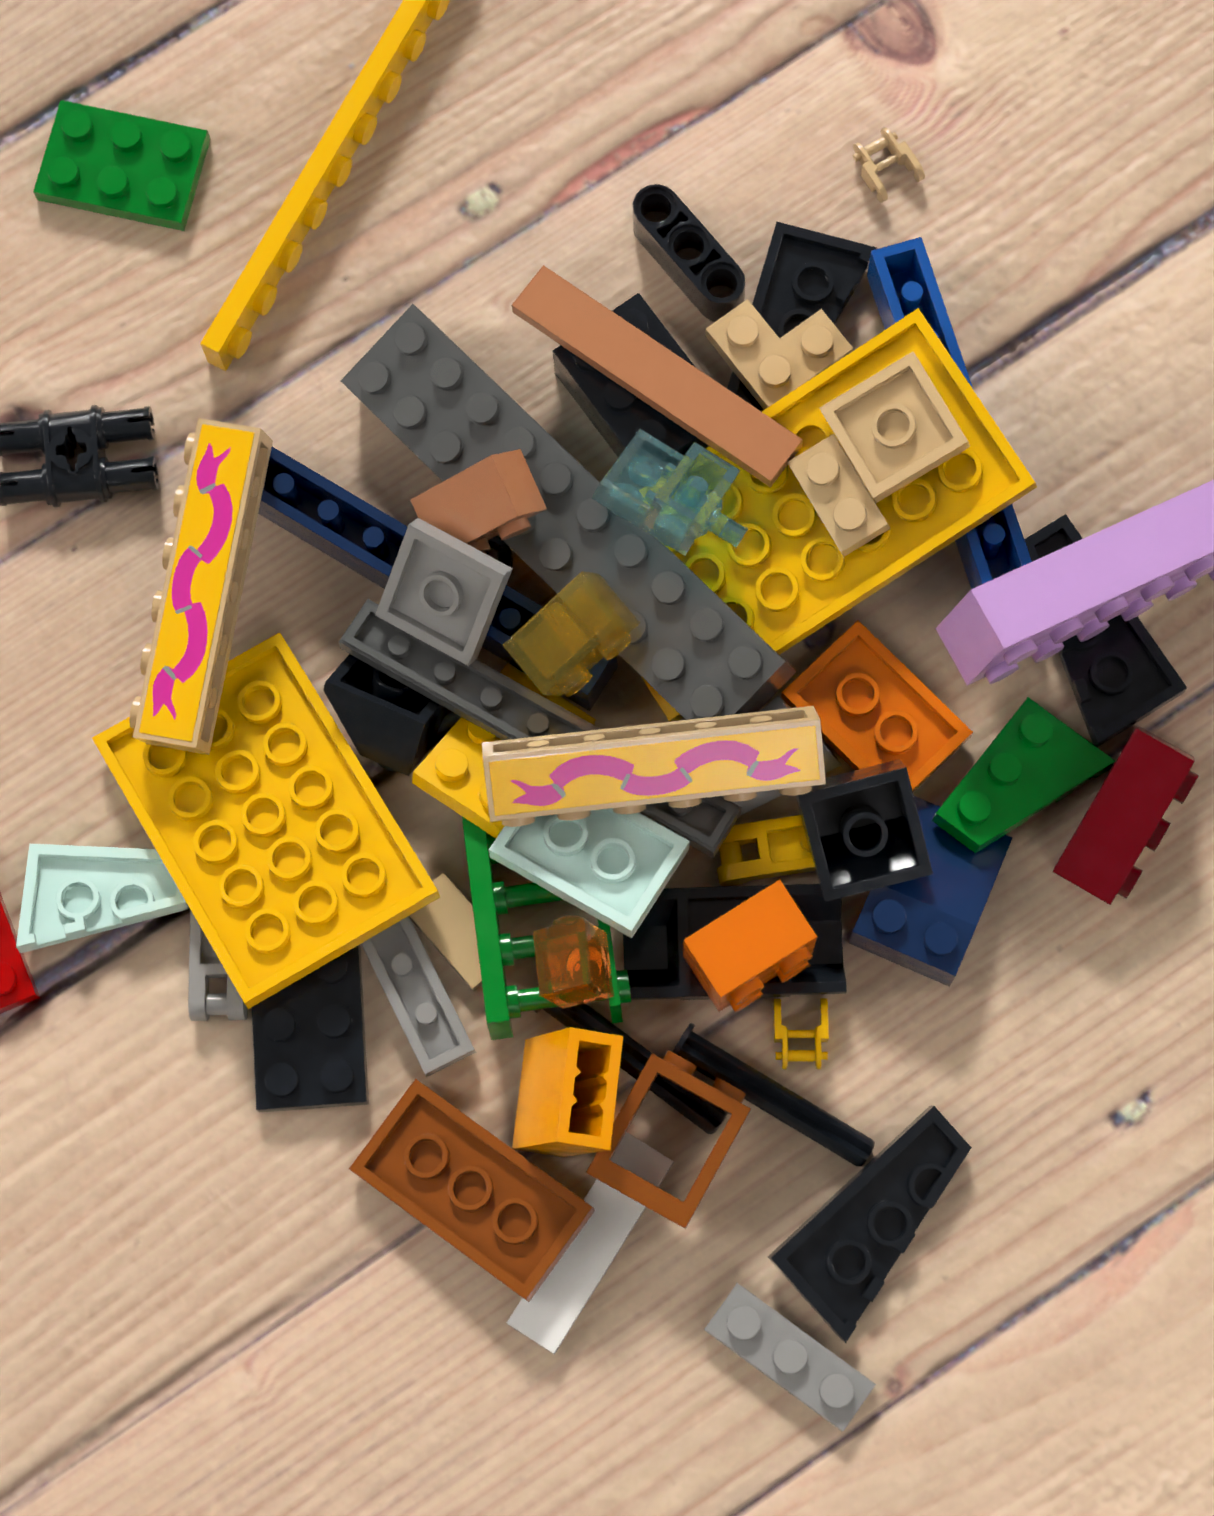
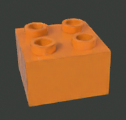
(750, 947)

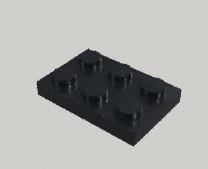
(313, 1040)

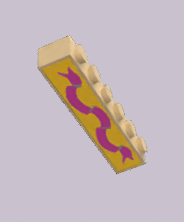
(201, 586)
(653, 765)

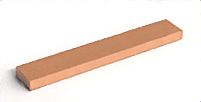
(657, 376)

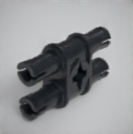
(93, 474)

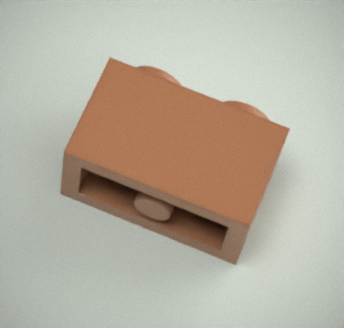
(483, 501)

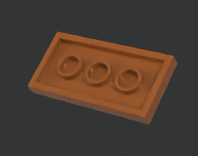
(472, 1190)

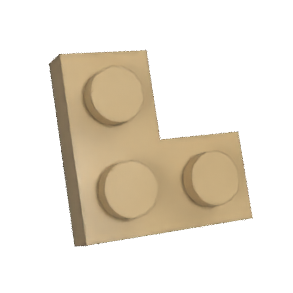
(771, 364)

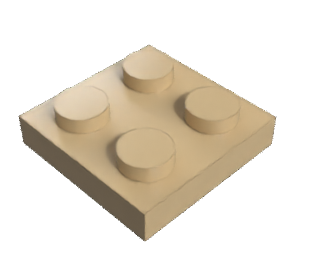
(894, 427)

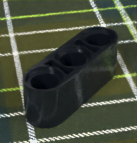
(683, 231)

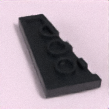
(861, 1231)

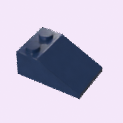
(932, 918)

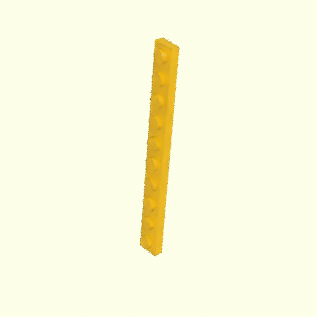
(325, 169)

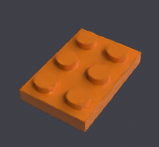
(877, 708)

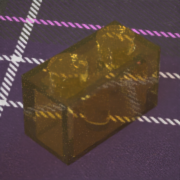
(572, 635)

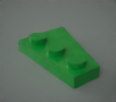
(1019, 774)

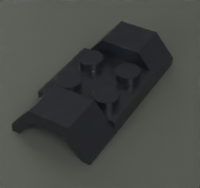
(656, 950)

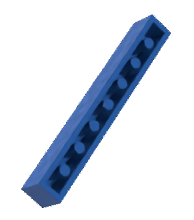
(900, 284)

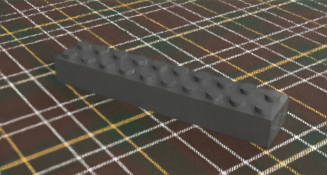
(457, 415)

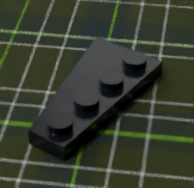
(802, 276)
(1119, 671)

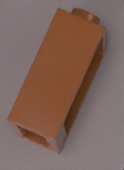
(720, 1095)

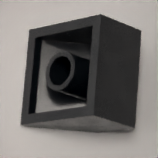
(864, 830)

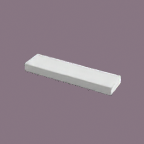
(587, 1259)

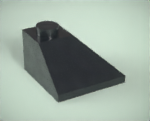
(383, 715)

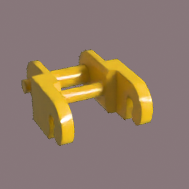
(820, 1034)

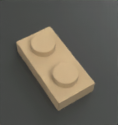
(838, 495)

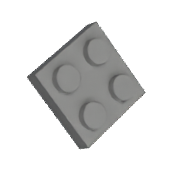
(443, 591)

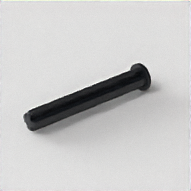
(633, 1061)
(775, 1098)

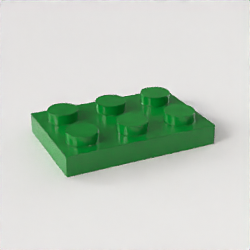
(122, 165)

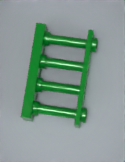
(501, 950)

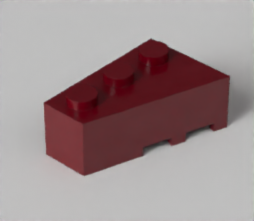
(1127, 816)

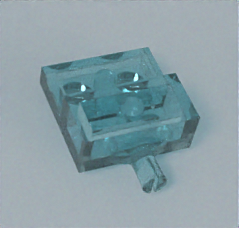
(671, 493)

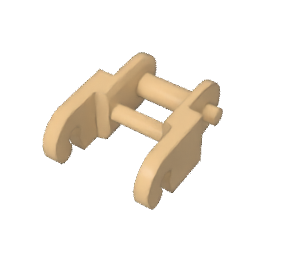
(900, 153)

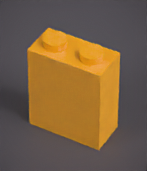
(567, 1092)

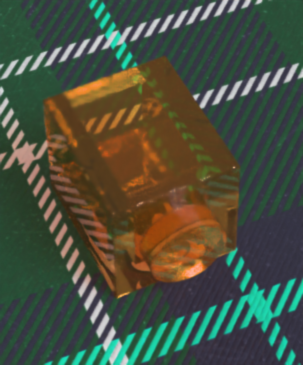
(572, 962)

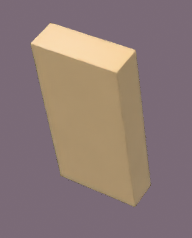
(451, 930)

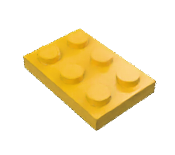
(456, 769)

